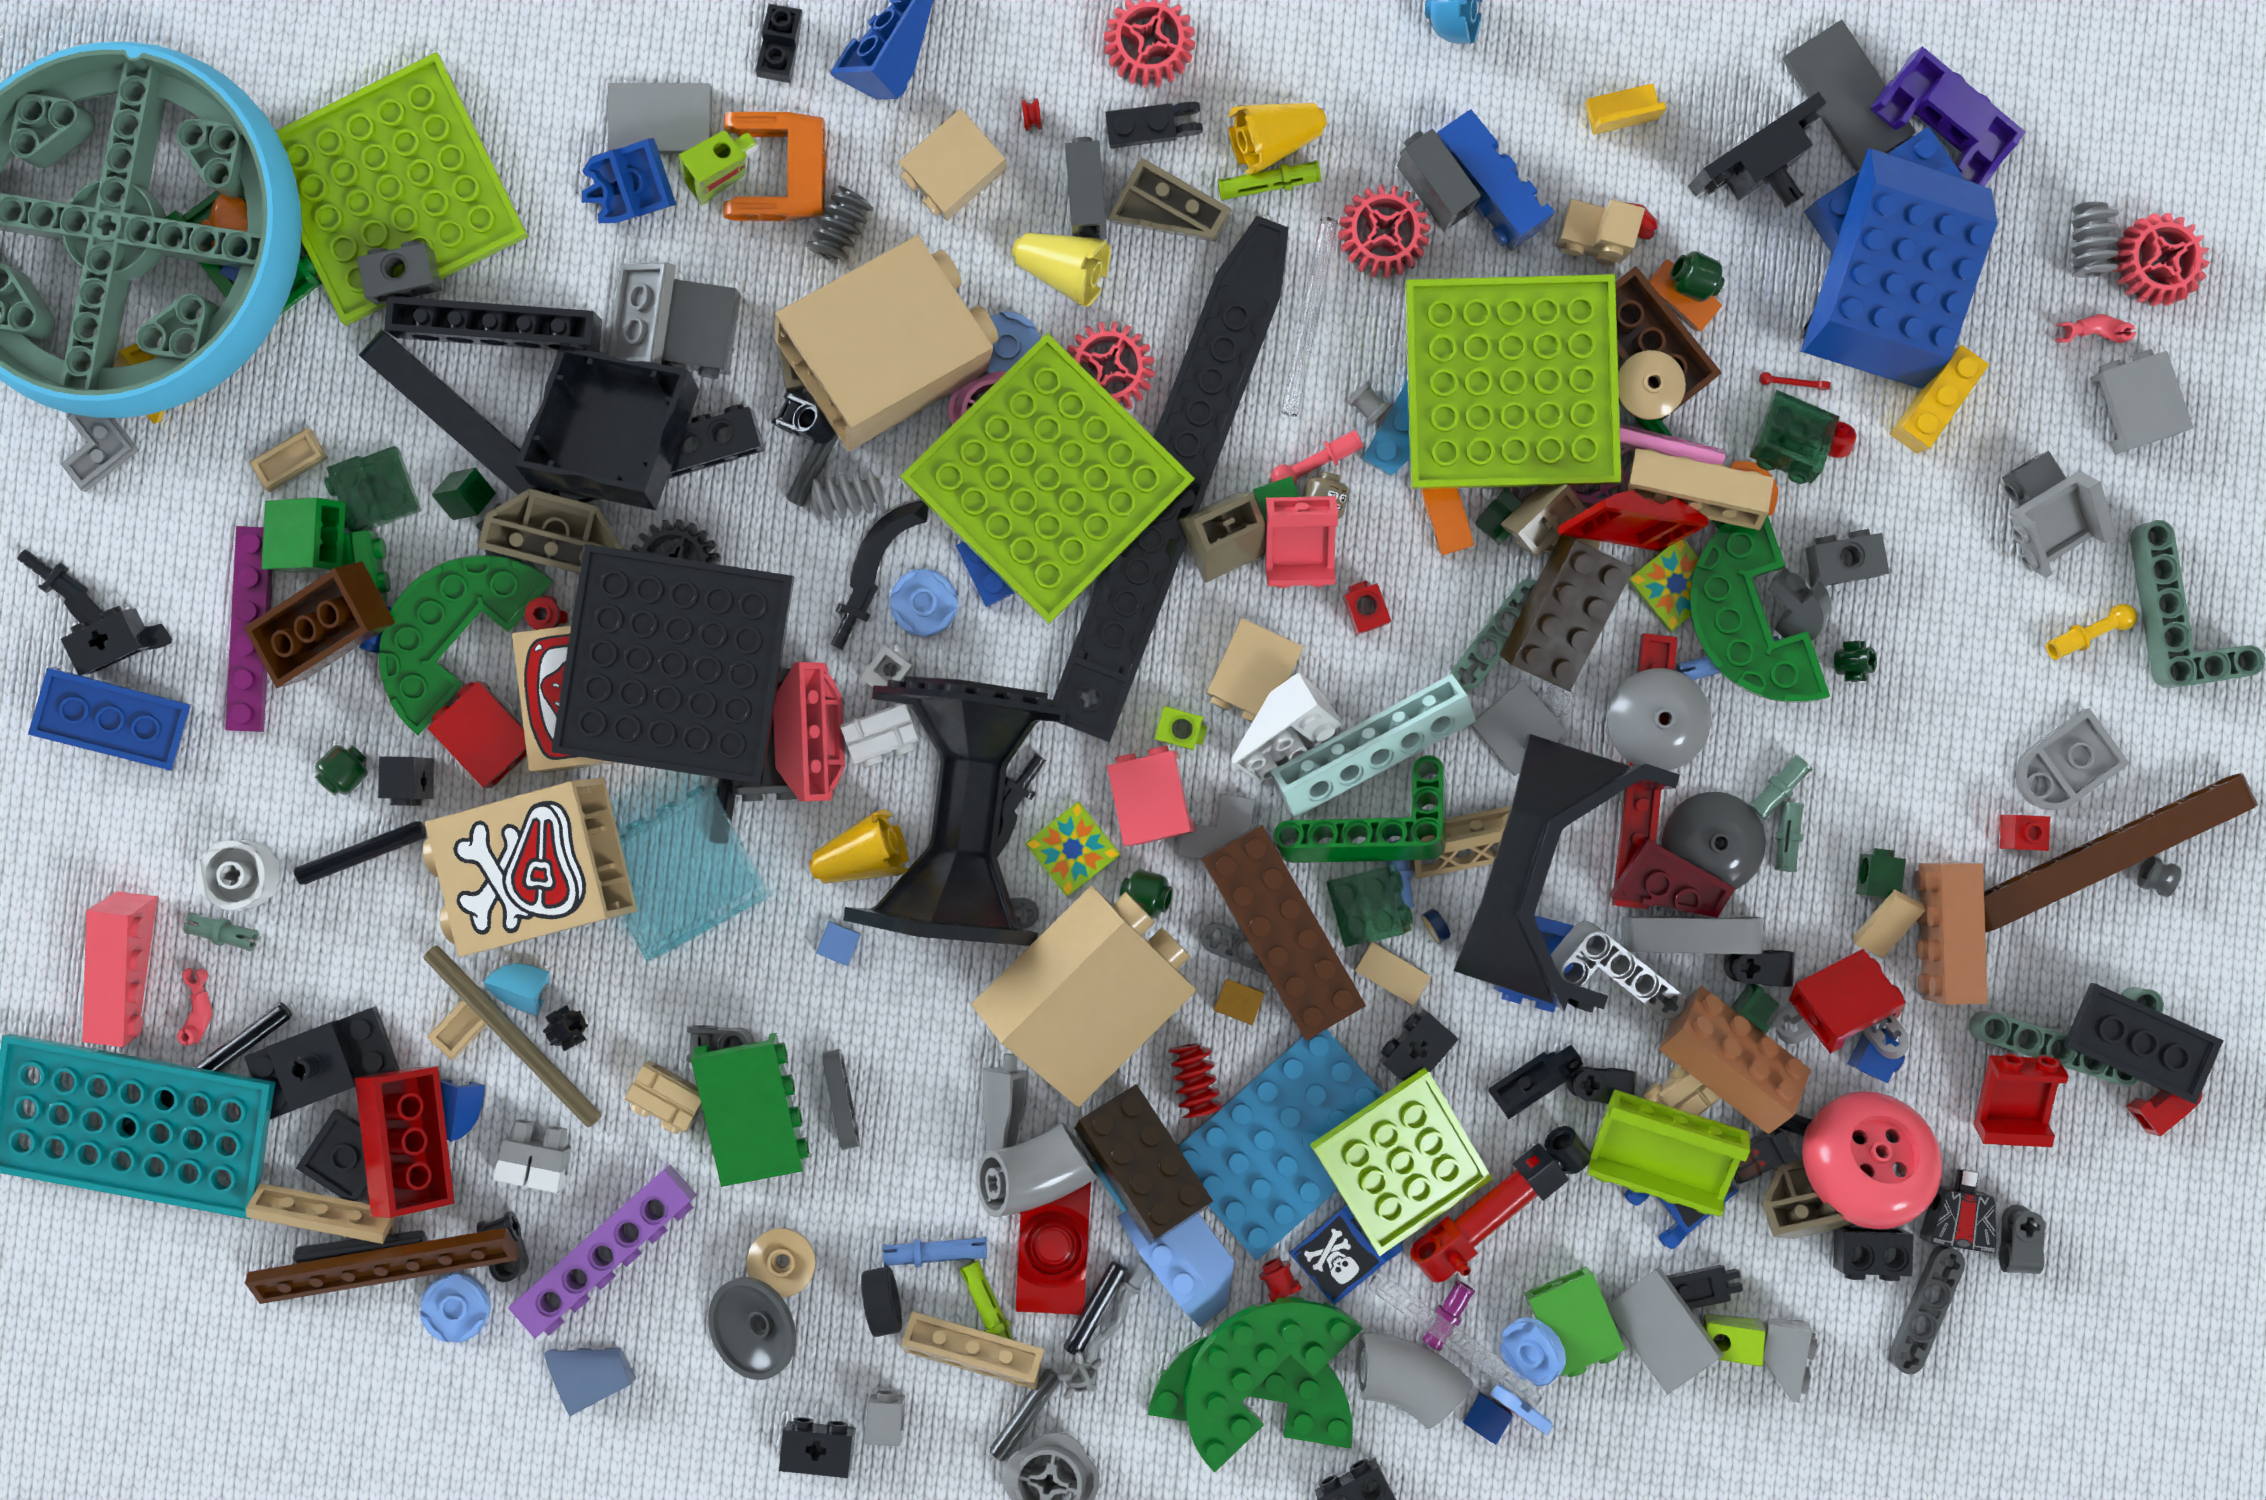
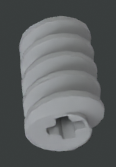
(2093, 239)
(847, 495)

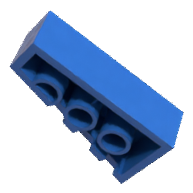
(1504, 198)

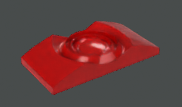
(1636, 522)
(1054, 1255)

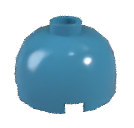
(1454, 19)

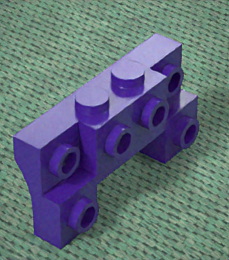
(1953, 111)

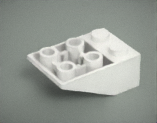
(1285, 727)

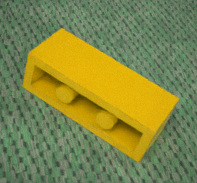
(1939, 400)

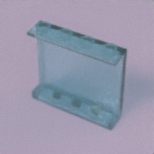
(687, 873)

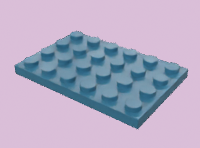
(1257, 1146)

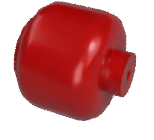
(1843, 440)

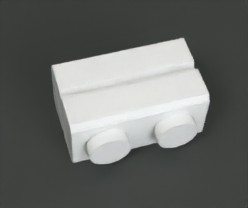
(881, 734)

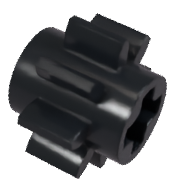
(565, 1028)

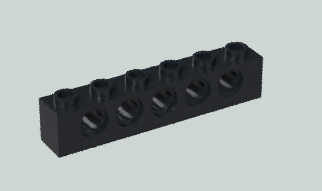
(492, 324)
(743, 442)

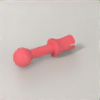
(1333, 452)

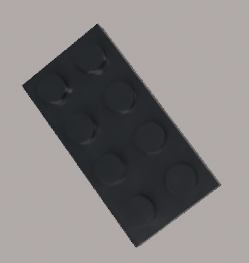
(2143, 1043)

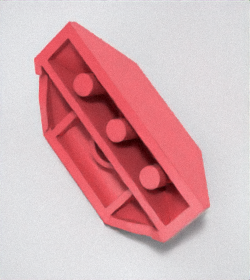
(809, 732)

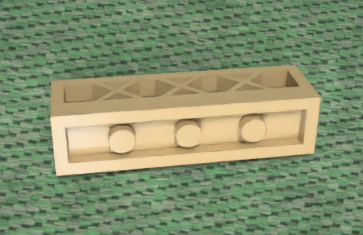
(1471, 831)
(318, 1213)
(972, 1350)

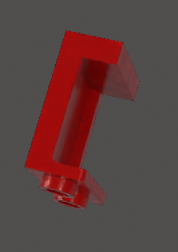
(480, 734)
(1846, 999)
(2018, 1100)

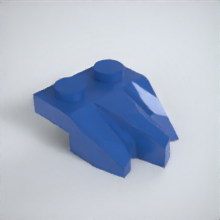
(628, 182)

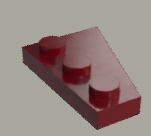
(1670, 881)

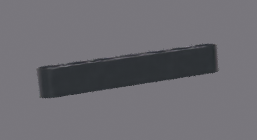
(446, 409)

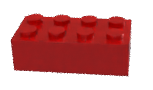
(404, 1141)

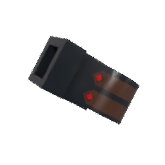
(1765, 1154)

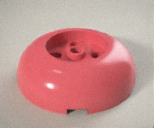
(1840, 1166)

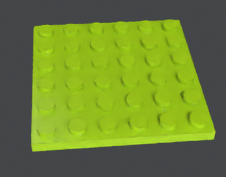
(396, 170)
(1512, 381)
(1047, 478)

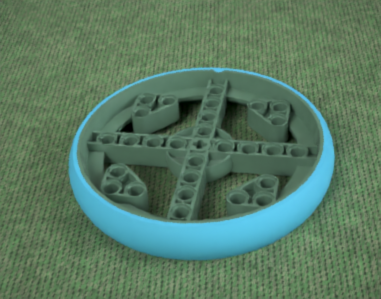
(118, 229)

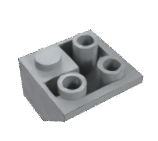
(1786, 1354)

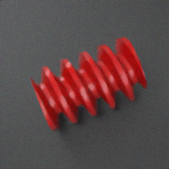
(1195, 1080)

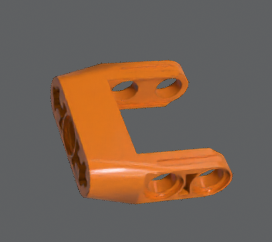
(804, 167)

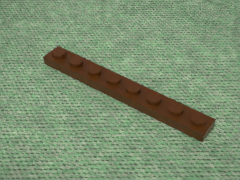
(382, 1265)

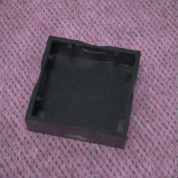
(608, 427)

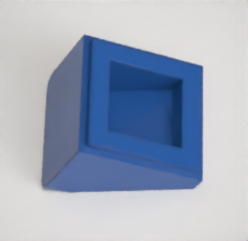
(1488, 1418)

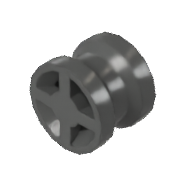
(2159, 876)

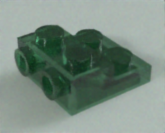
(1794, 438)
(374, 489)
(1370, 905)

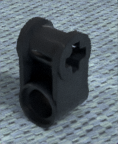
(803, 420)
(1767, 969)
(1602, 1083)
(511, 1222)

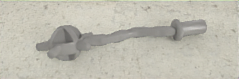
(1082, 1372)

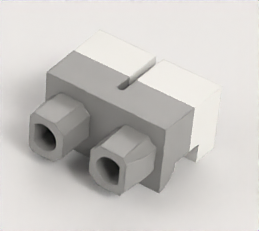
(533, 1161)

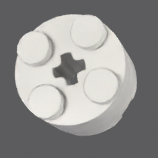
(257, 868)

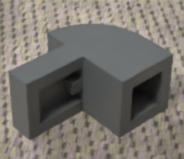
(1806, 606)

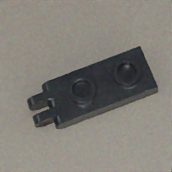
(1706, 1285)

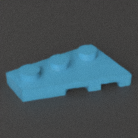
(1391, 443)

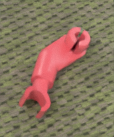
(2099, 324)
(201, 1008)

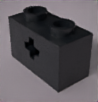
(125, 638)
(406, 780)
(1436, 1044)
(800, 1453)

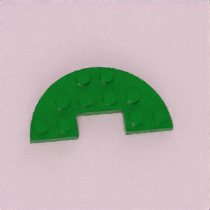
(432, 617)
(1733, 623)
(1244, 1355)
(1315, 1405)

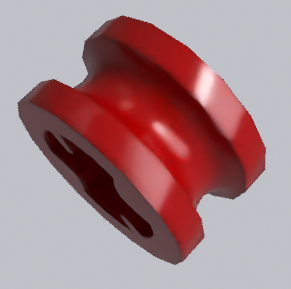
(1031, 114)

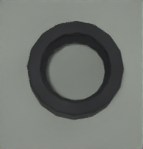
(881, 1301)

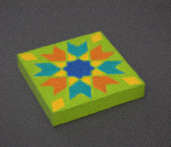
(1666, 583)
(1072, 848)

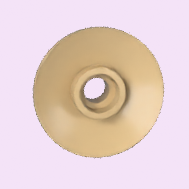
(1639, 397)
(763, 1262)

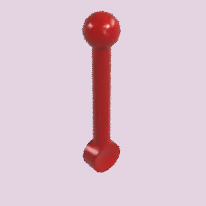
(1766, 378)

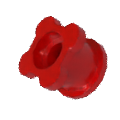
(554, 614)
(1279, 1279)

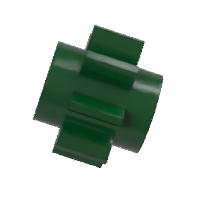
(1855, 661)

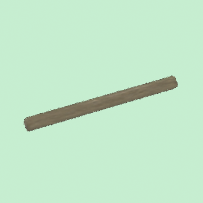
(512, 1036)

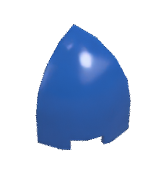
(461, 1107)

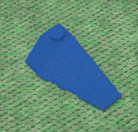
(887, 53)

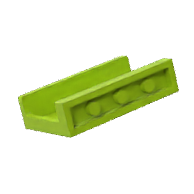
(1667, 1153)

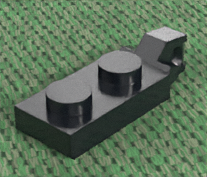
(1534, 1080)

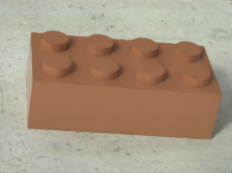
(1952, 933)
(1735, 1060)

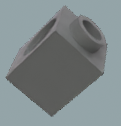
(2033, 478)

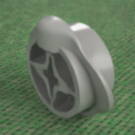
(1059, 1447)

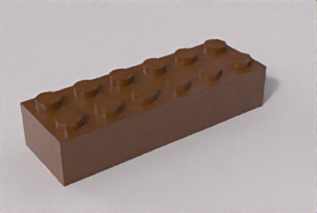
(1283, 932)

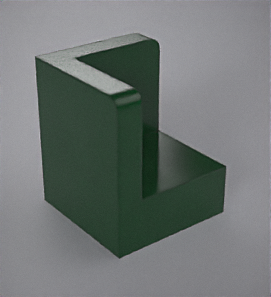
(463, 494)
(1495, 514)
(1755, 1006)

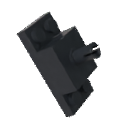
(1764, 157)
(323, 1060)

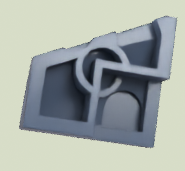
(588, 1375)

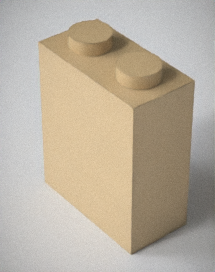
(952, 165)
(1252, 668)

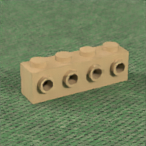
(1710, 488)

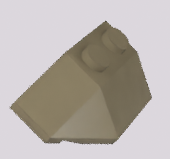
(546, 529)
(1795, 1208)

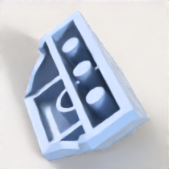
(1189, 1265)

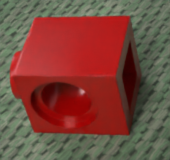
(1365, 623)
(2025, 832)

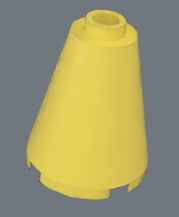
(1065, 263)

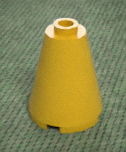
(1273, 131)
(862, 852)

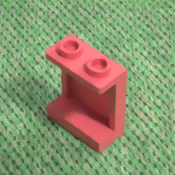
(1300, 541)
(1149, 797)

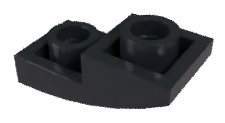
(779, 43)

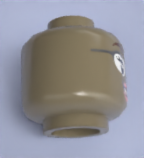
(1328, 485)

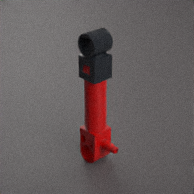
(1537, 1173)

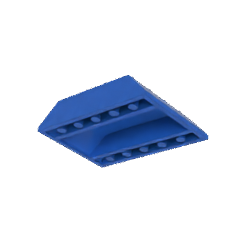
(1902, 271)

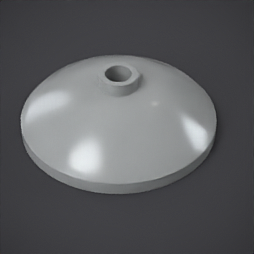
(1636, 725)

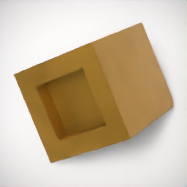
(1239, 1001)

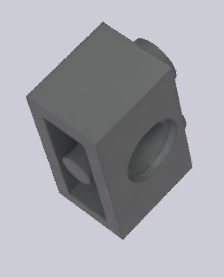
(419, 277)
(1867, 554)

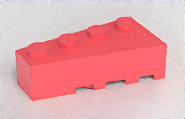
(116, 967)

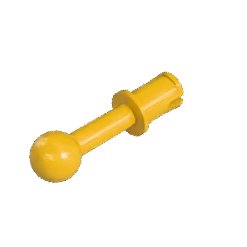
(2078, 638)

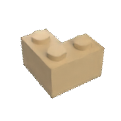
(1600, 231)

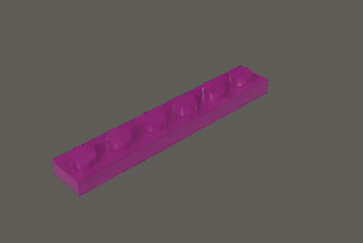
(249, 601)

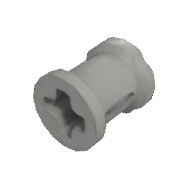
(1369, 403)

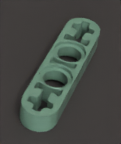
(1491, 632)

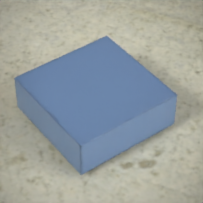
(838, 943)

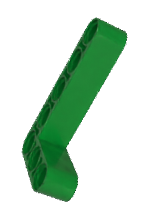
(1375, 830)

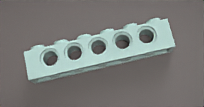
(1373, 745)

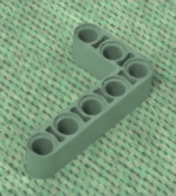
(2176, 617)
(2041, 1039)

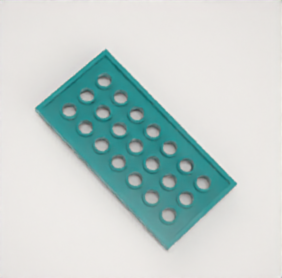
(151, 1077)

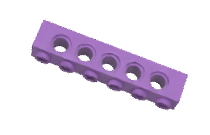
(533, 1307)

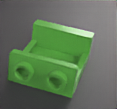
(1579, 1318)

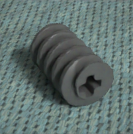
(839, 226)

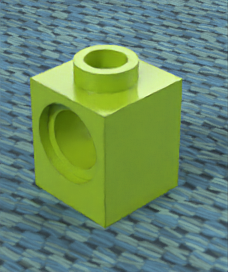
(1167, 719)

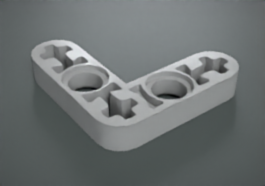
(1877, 1039)

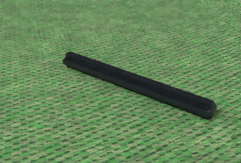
(231, 1050)

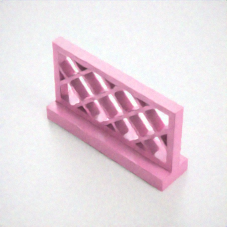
(1634, 437)

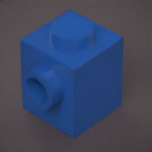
(1871, 1062)

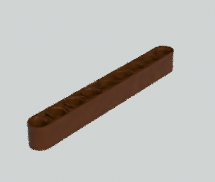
(2117, 850)

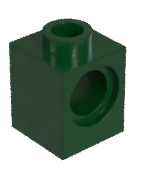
(1880, 873)

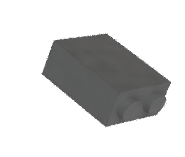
(1437, 179)
(1086, 188)
(701, 328)

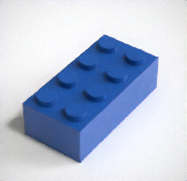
(1830, 210)

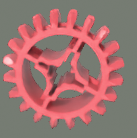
(1136, 33)
(1391, 242)
(2175, 284)
(1122, 373)

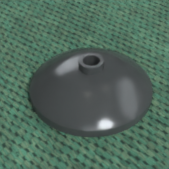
(1711, 815)
(752, 1328)

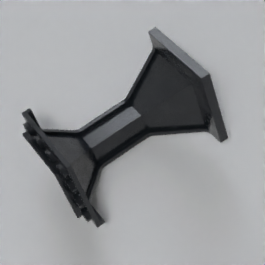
(1550, 793)
(957, 881)

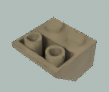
(1225, 534)

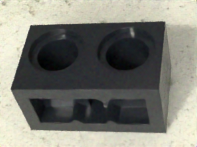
(1873, 1245)
(1351, 1482)

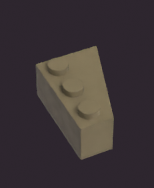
(1168, 205)

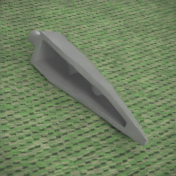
(1003, 1102)

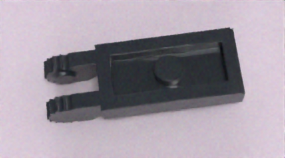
(1150, 124)

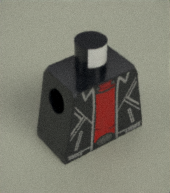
(1961, 1216)

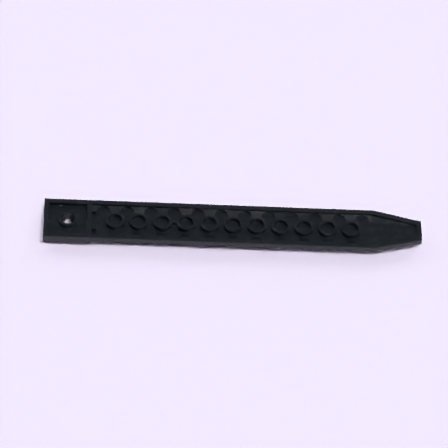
(1194, 434)

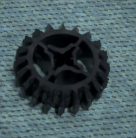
(679, 550)

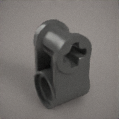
(715, 1037)
(2023, 1243)

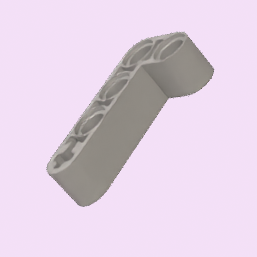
(1694, 935)
(1624, 971)

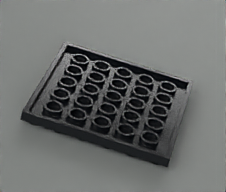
(673, 664)

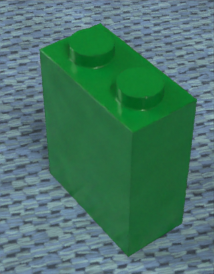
(303, 535)

